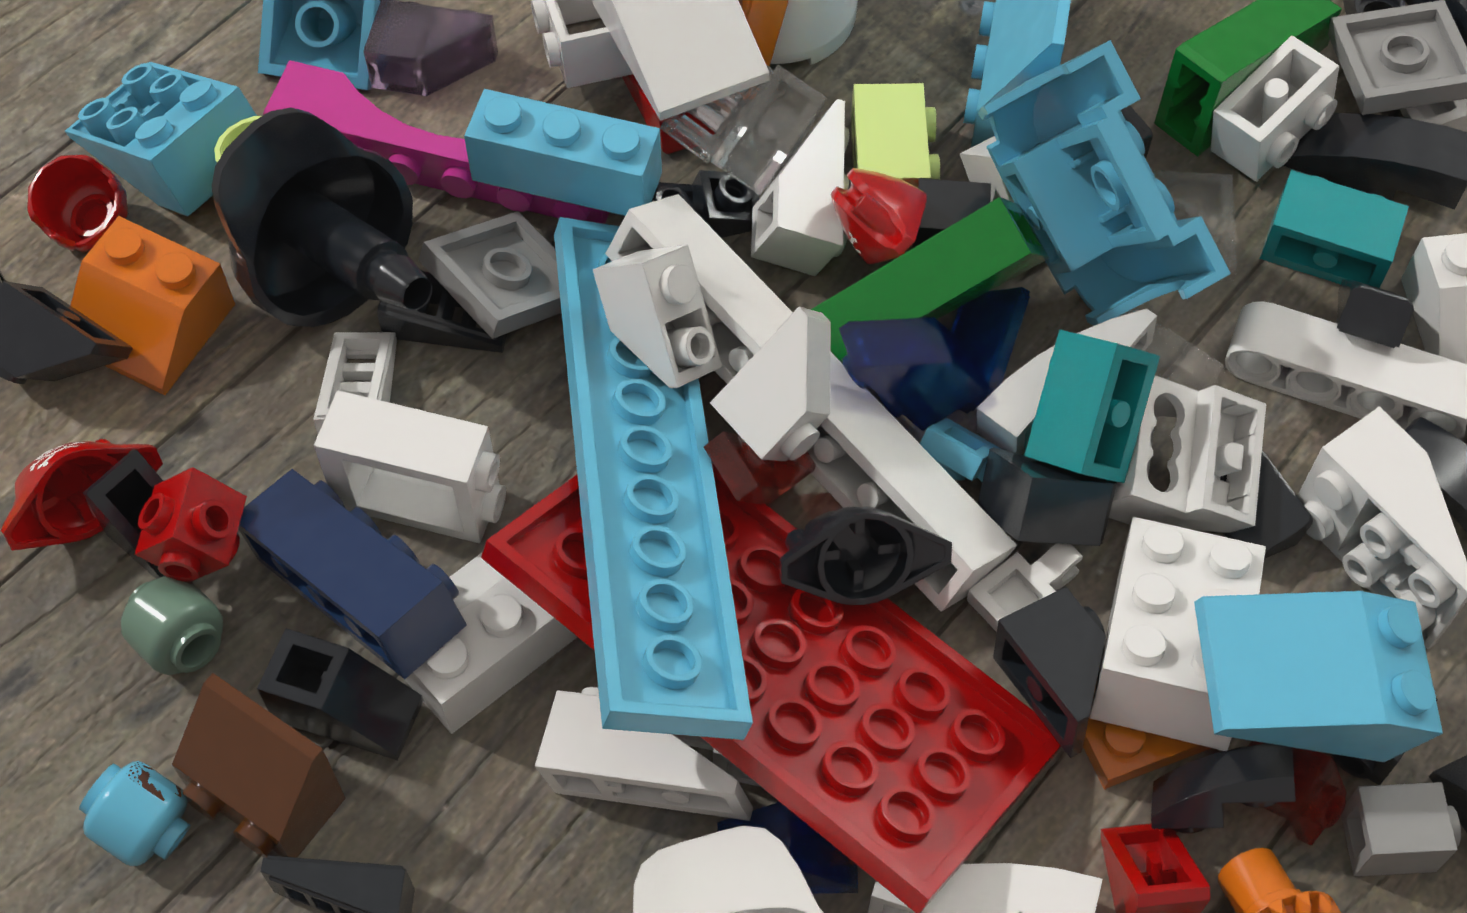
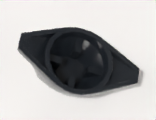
(860, 555)

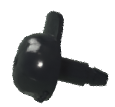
(315, 221)

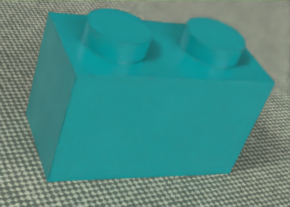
(1334, 231)
(1092, 406)

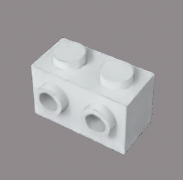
(1275, 109)

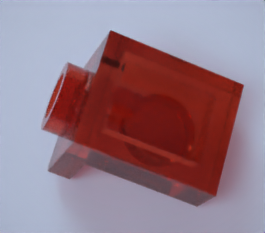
(749, 475)
(1318, 795)

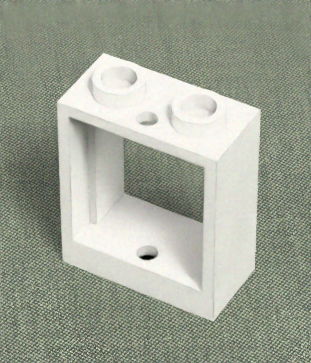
(581, 56)
(411, 466)

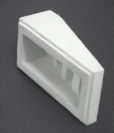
(357, 346)

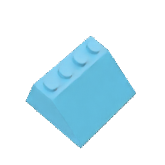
(1023, 43)

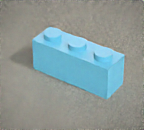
(563, 153)

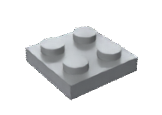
(1401, 56)
(497, 272)

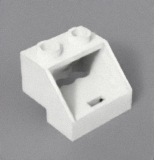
(1212, 438)

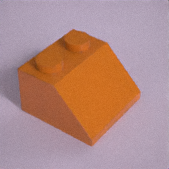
(153, 299)

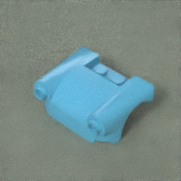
(1092, 191)

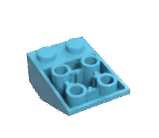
(162, 132)

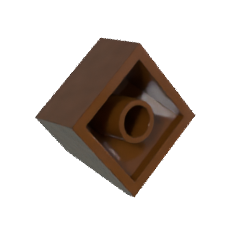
(255, 772)

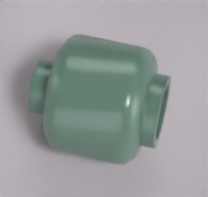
(172, 625)

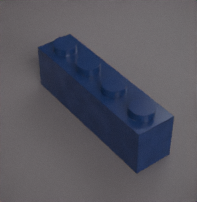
(352, 571)

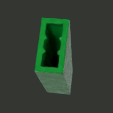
(1226, 54)
(941, 271)

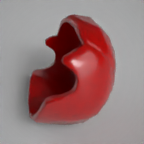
(75, 201)

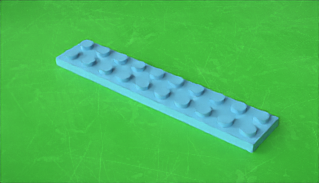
(648, 524)

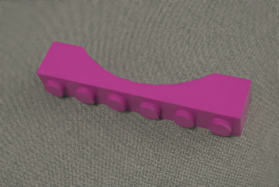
(416, 153)

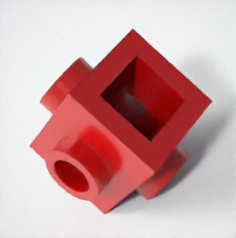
(190, 525)

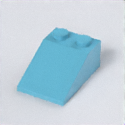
(1319, 672)

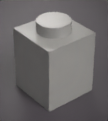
(1400, 829)

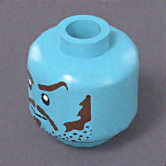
(135, 813)

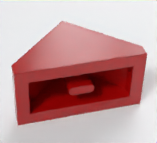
(1152, 871)

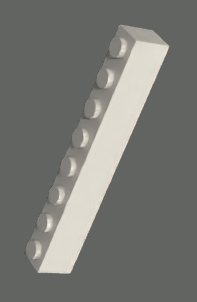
(861, 447)

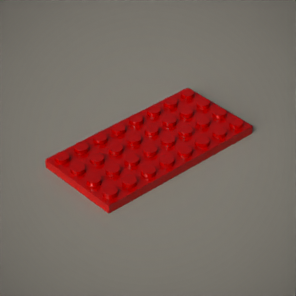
(853, 708)

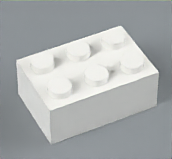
(1152, 647)

